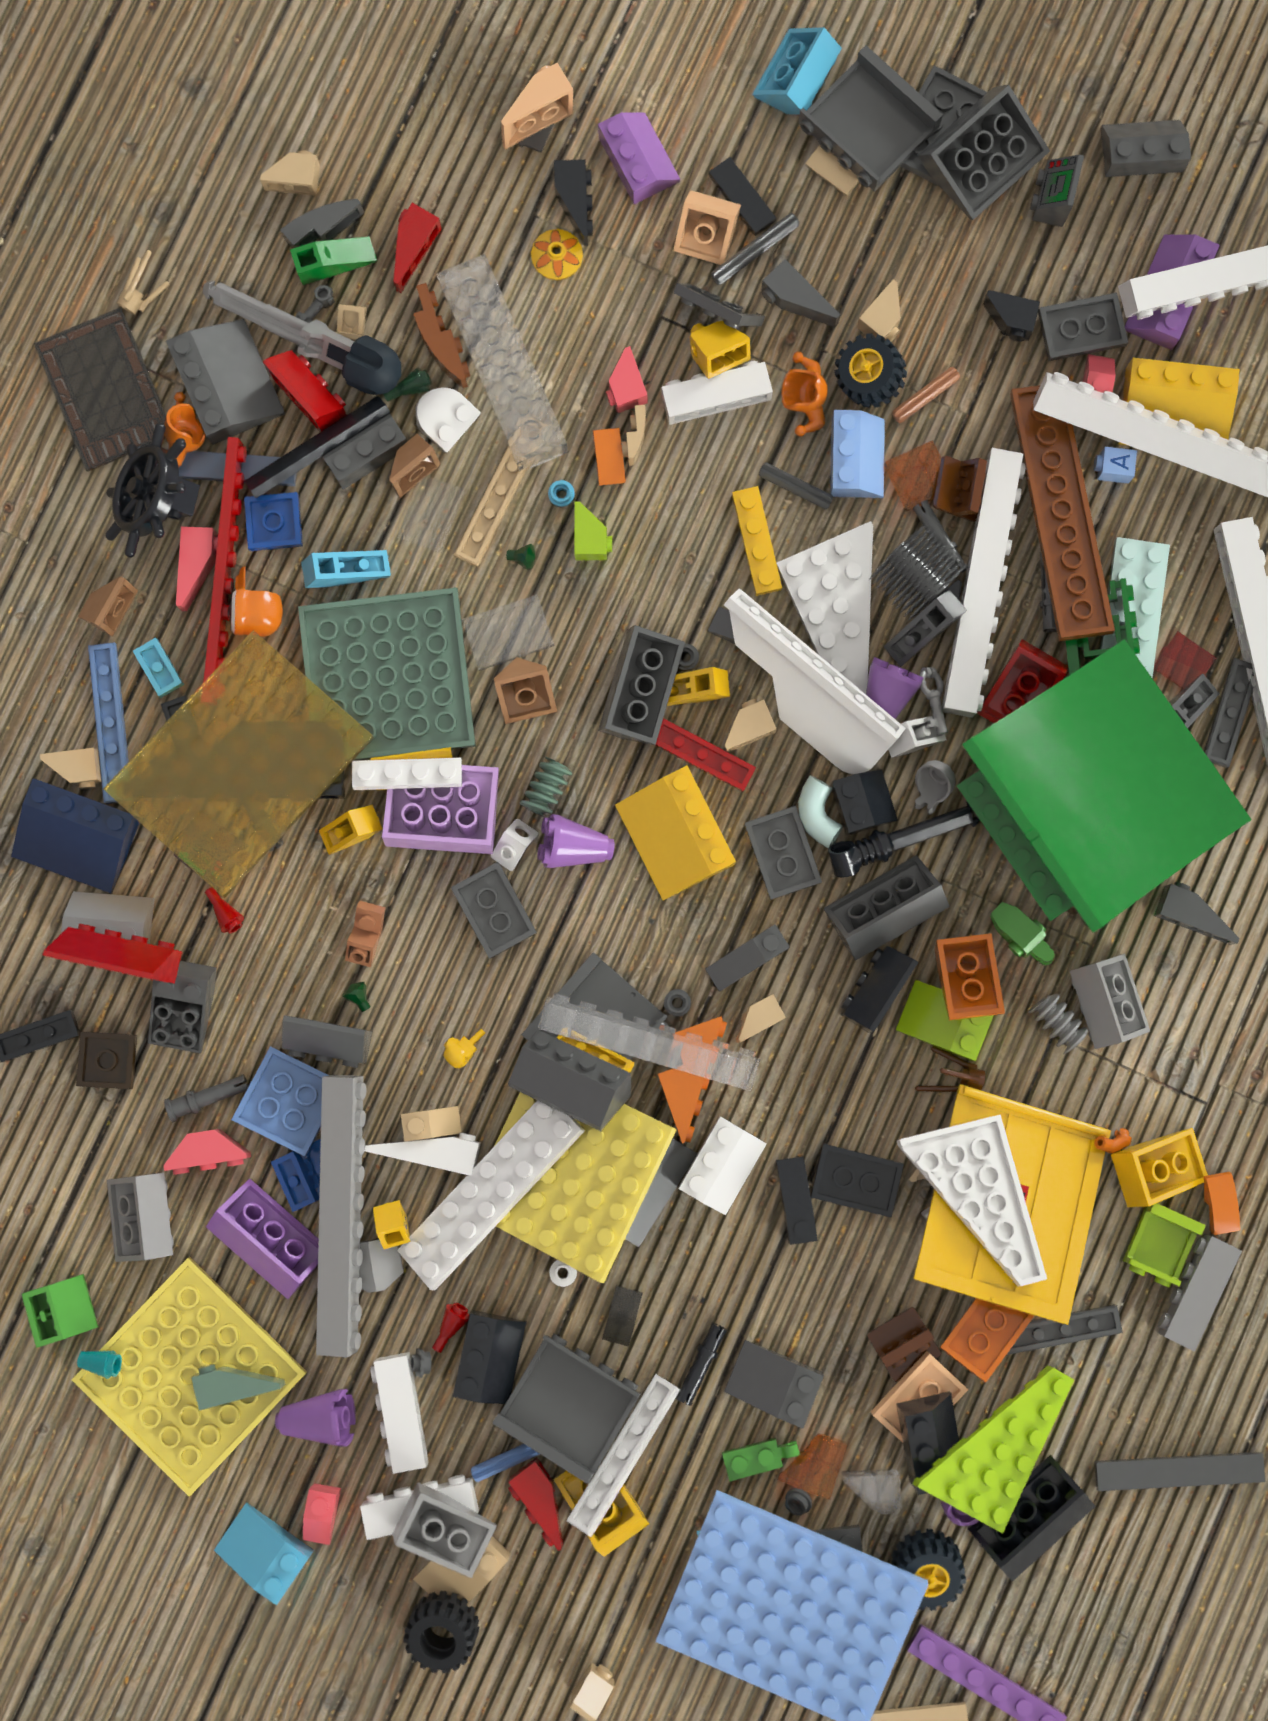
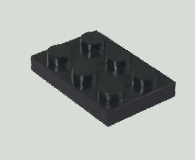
(857, 1180)

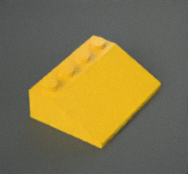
(1184, 391)
(675, 833)

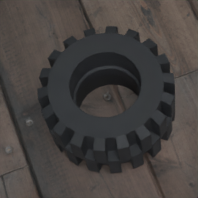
(437, 1651)

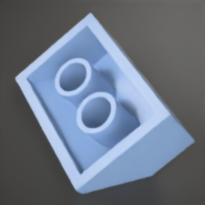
(857, 454)

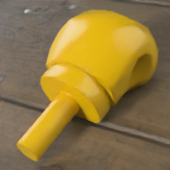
(461, 1051)

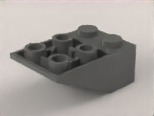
(182, 1009)

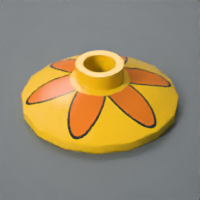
(556, 265)

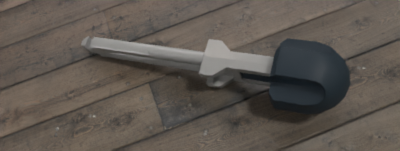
(363, 362)

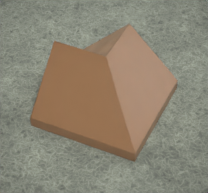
(412, 464)
(108, 605)
(524, 691)

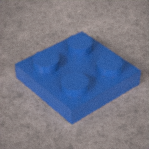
(273, 521)

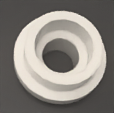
(556, 1279)

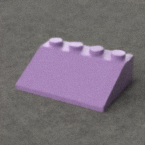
(445, 816)

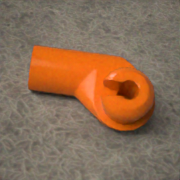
(1114, 1145)

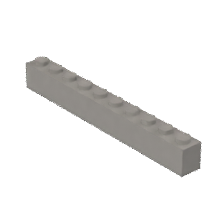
(340, 1215)

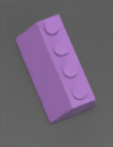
(1172, 253)
(266, 1238)

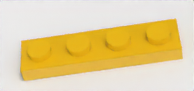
(756, 541)

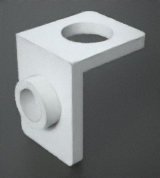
(512, 845)

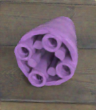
(891, 686)
(572, 844)

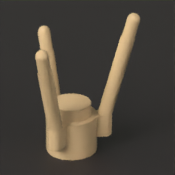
(131, 298)

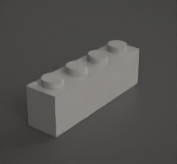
(1199, 1291)

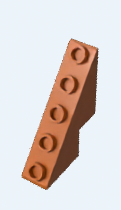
(684, 1088)

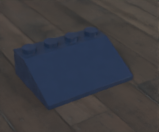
(73, 835)

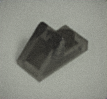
(622, 1315)

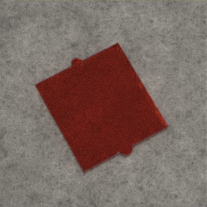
(1183, 661)

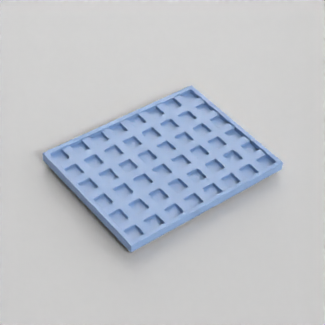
(791, 1610)

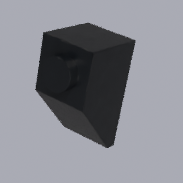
(1012, 314)

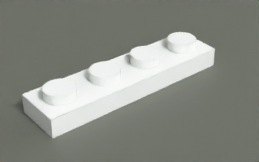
(406, 773)

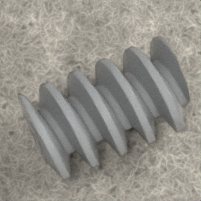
(1059, 1022)

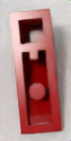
(415, 236)

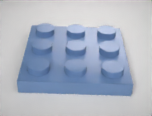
(283, 1102)

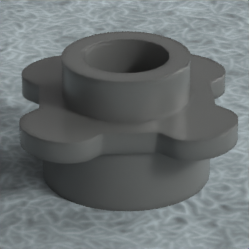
(421, 1362)

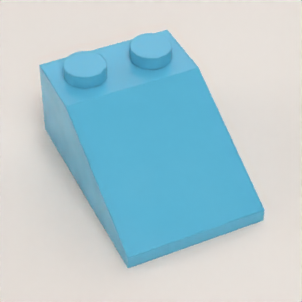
(263, 1553)

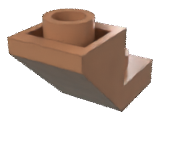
(365, 934)

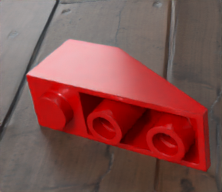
(537, 1492)

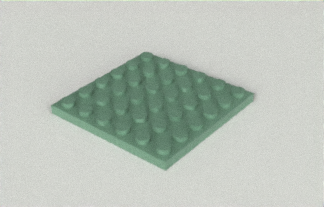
(394, 668)

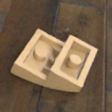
(829, 169)

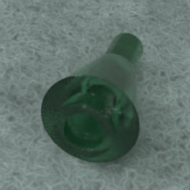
(414, 383)

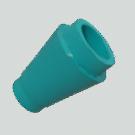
(100, 1362)

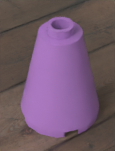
(320, 1418)

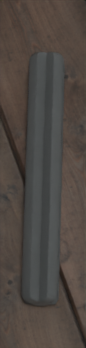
(755, 249)

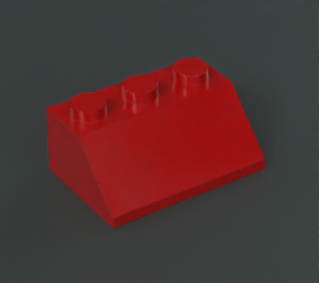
(305, 389)

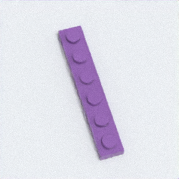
(980, 1678)

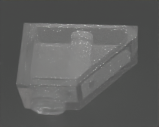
(876, 1488)

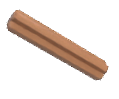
(925, 395)

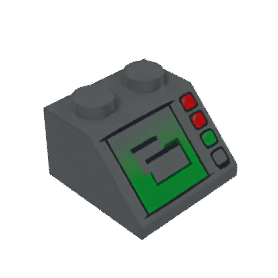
(1056, 190)

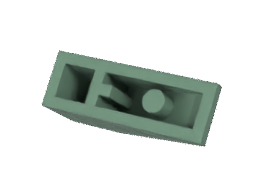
(227, 1384)

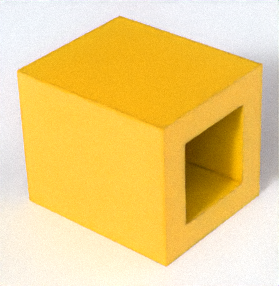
(391, 1224)

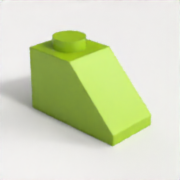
(590, 536)

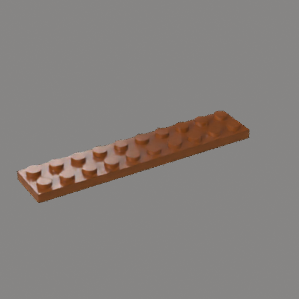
(1062, 521)

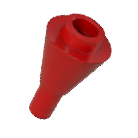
(228, 918)
(453, 1320)

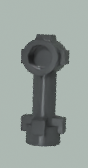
(324, 299)

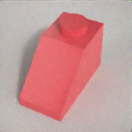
(1100, 373)
(626, 384)
(320, 1513)

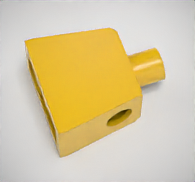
(718, 347)

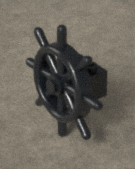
(150, 492)

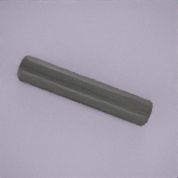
(795, 485)

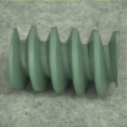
(546, 787)

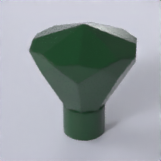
(524, 556)
(357, 994)

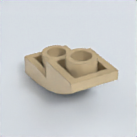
(633, 445)

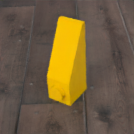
(699, 686)

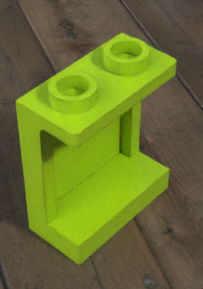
(1162, 1244)

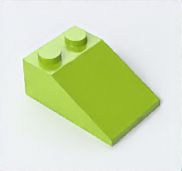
(928, 1021)

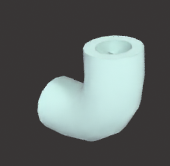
(813, 812)

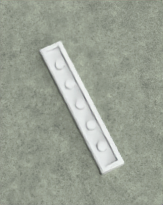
(623, 1455)

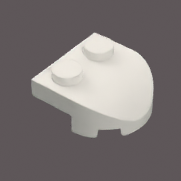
(444, 416)

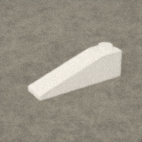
(445, 1153)

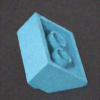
(798, 69)

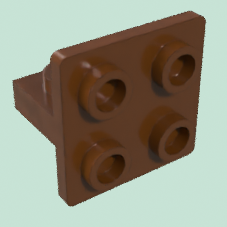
(960, 487)
(902, 1342)

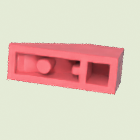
(196, 560)

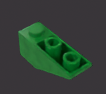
(332, 257)

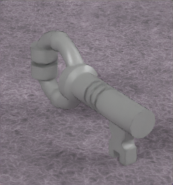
(934, 697)

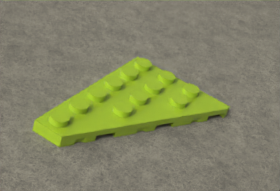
(993, 1464)

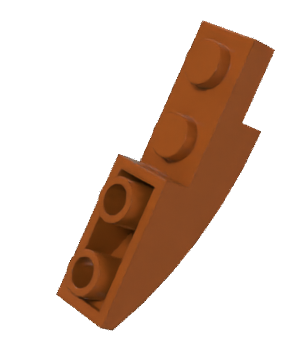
(438, 340)

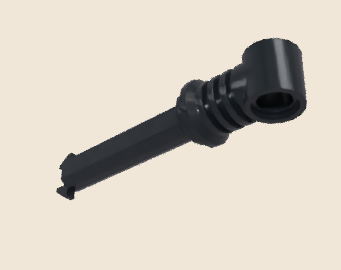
(879, 846)

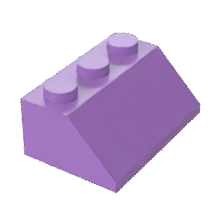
(637, 155)

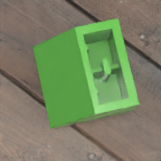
(59, 1310)

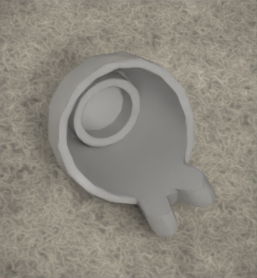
(935, 783)

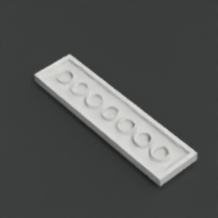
(489, 1193)

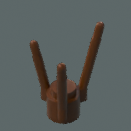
(969, 1077)

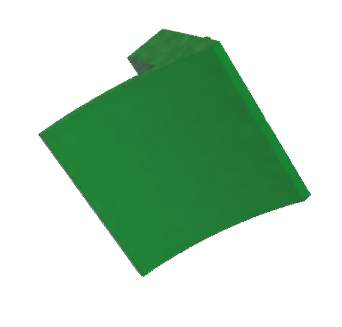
(1098, 790)

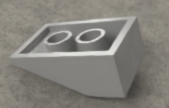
(443, 1530)

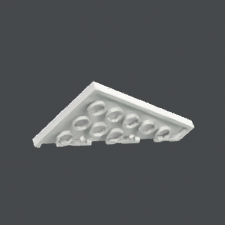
(834, 599)
(980, 1183)

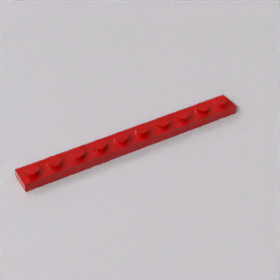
(225, 557)

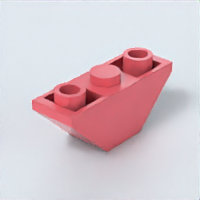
(206, 1150)

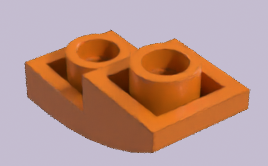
(609, 456)
(1222, 1202)

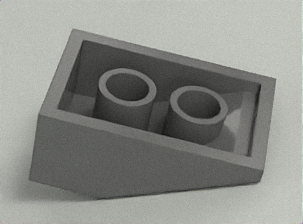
(774, 1383)

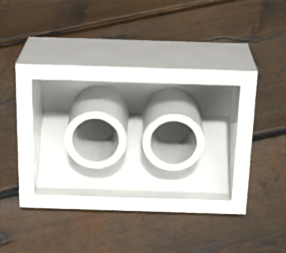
(722, 1165)

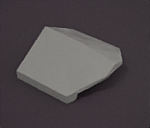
(379, 1266)

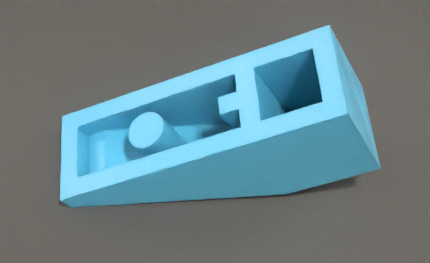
(344, 568)

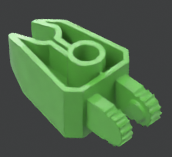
(1022, 933)

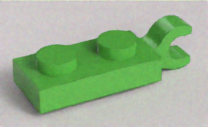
(757, 1458)

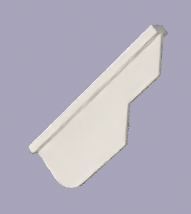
(812, 693)

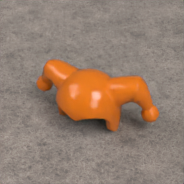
(805, 393)
(183, 423)

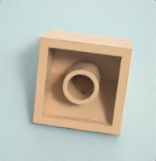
(706, 227)

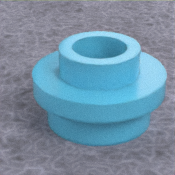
(558, 486)

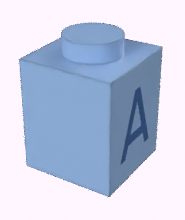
(1115, 464)

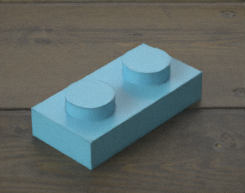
(158, 667)

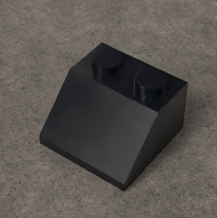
(863, 801)

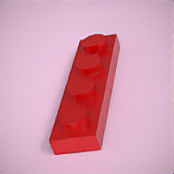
(704, 755)

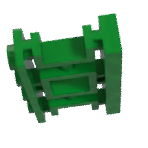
(1121, 631)

